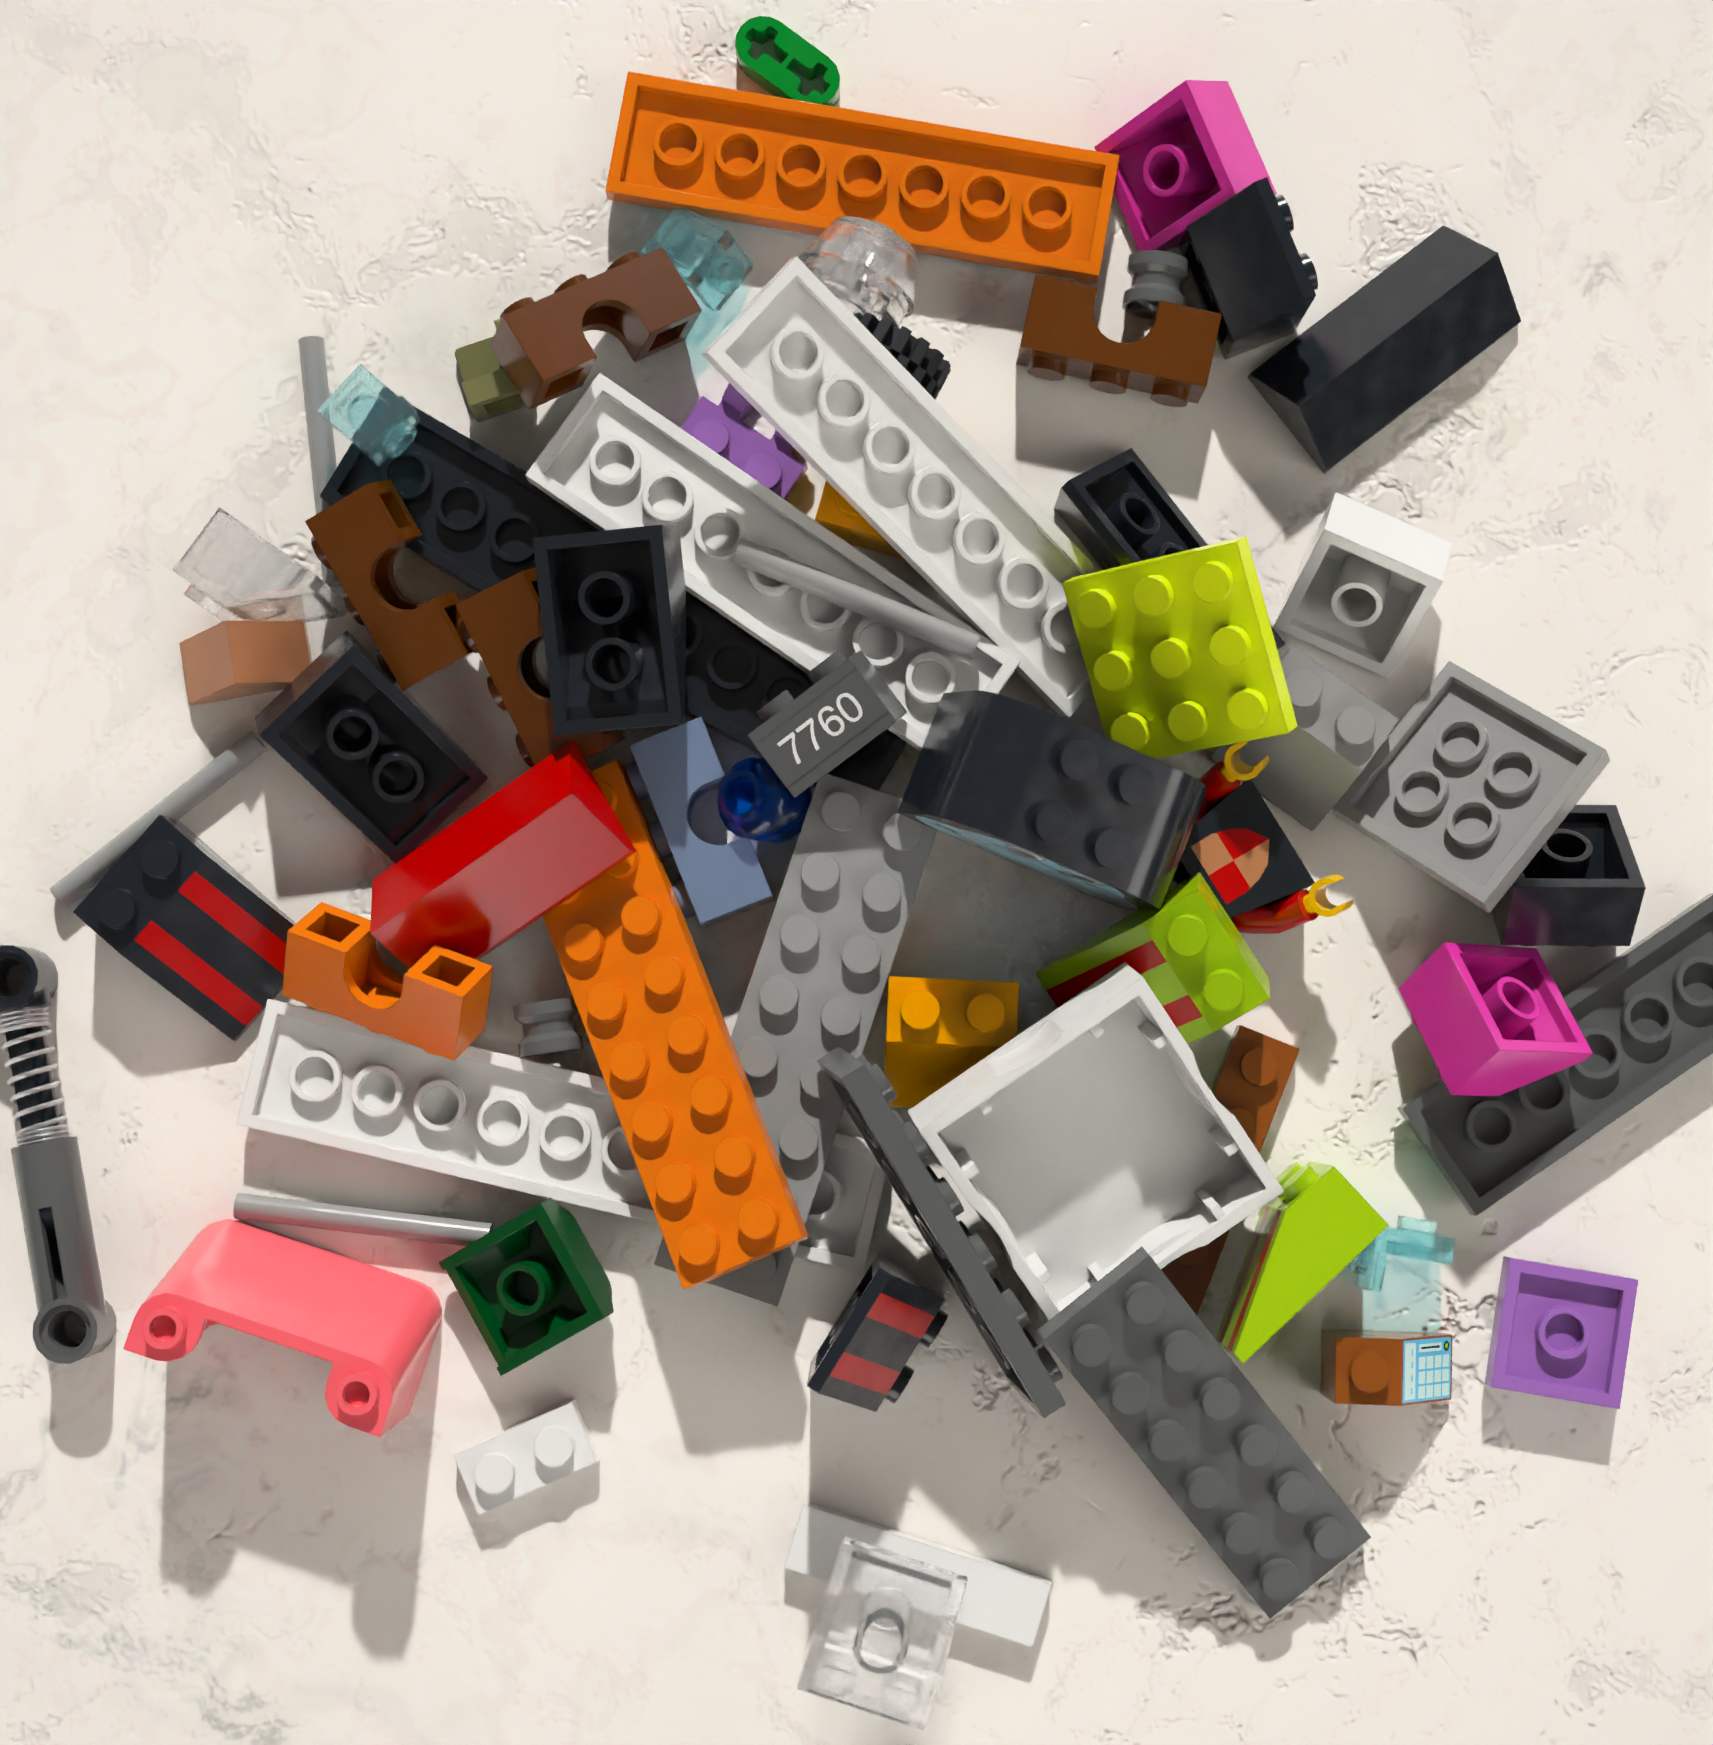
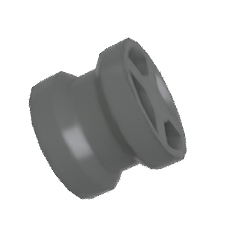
(1154, 279)
(548, 1027)

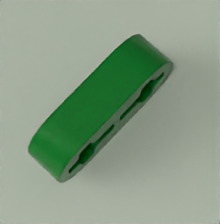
(796, 55)

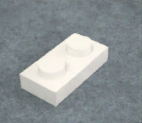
(526, 1457)

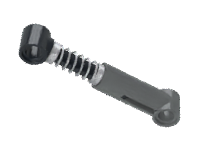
(50, 1172)

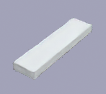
(996, 1595)

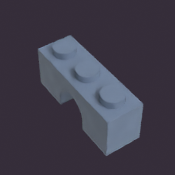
(675, 773)

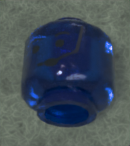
(759, 805)

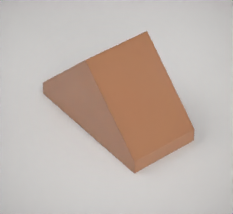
(243, 659)

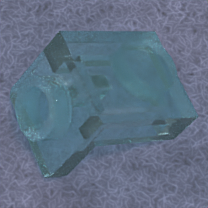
(702, 255)
(371, 416)
(1410, 1239)

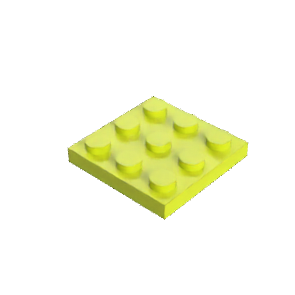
(1181, 651)

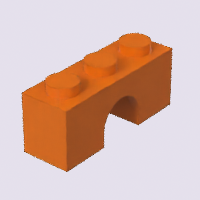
(338, 971)

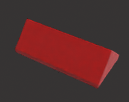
(501, 863)

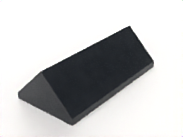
(1388, 345)
(1126, 515)

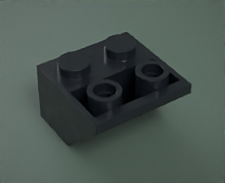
(1250, 268)

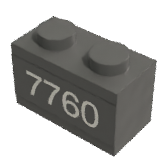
(826, 722)

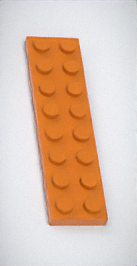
(814, 162)
(671, 1061)

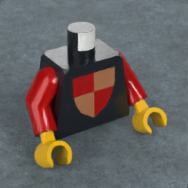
(1249, 856)

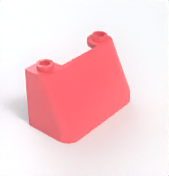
(304, 1298)

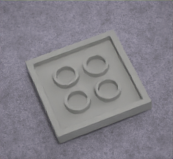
(1471, 785)

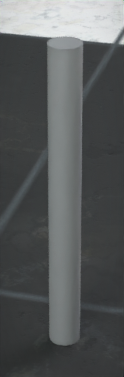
(319, 430)
(855, 598)
(173, 806)
(358, 1220)

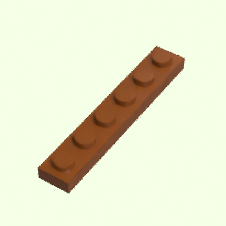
(1251, 1089)

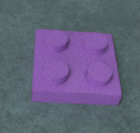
(1561, 1332)

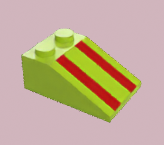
(1184, 954)
(1295, 1252)

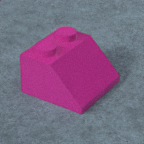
(1182, 161)
(1492, 1018)

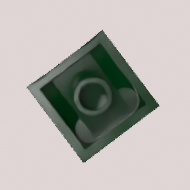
(531, 1284)

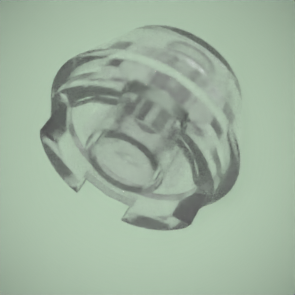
(865, 267)

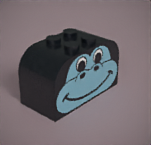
(1054, 798)

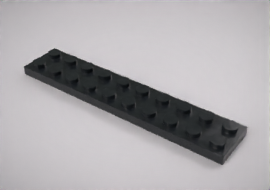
(481, 528)

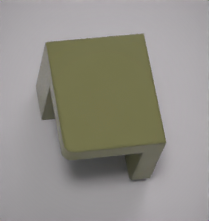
(485, 381)

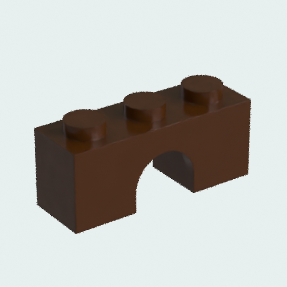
(633, 300)
(1166, 363)
(360, 543)
(506, 631)

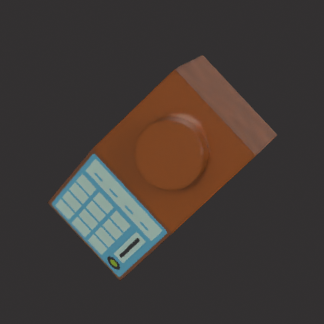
(1385, 1367)

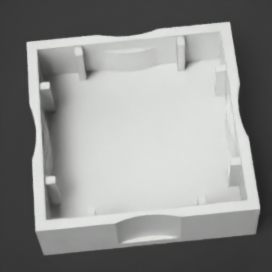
(1094, 1143)

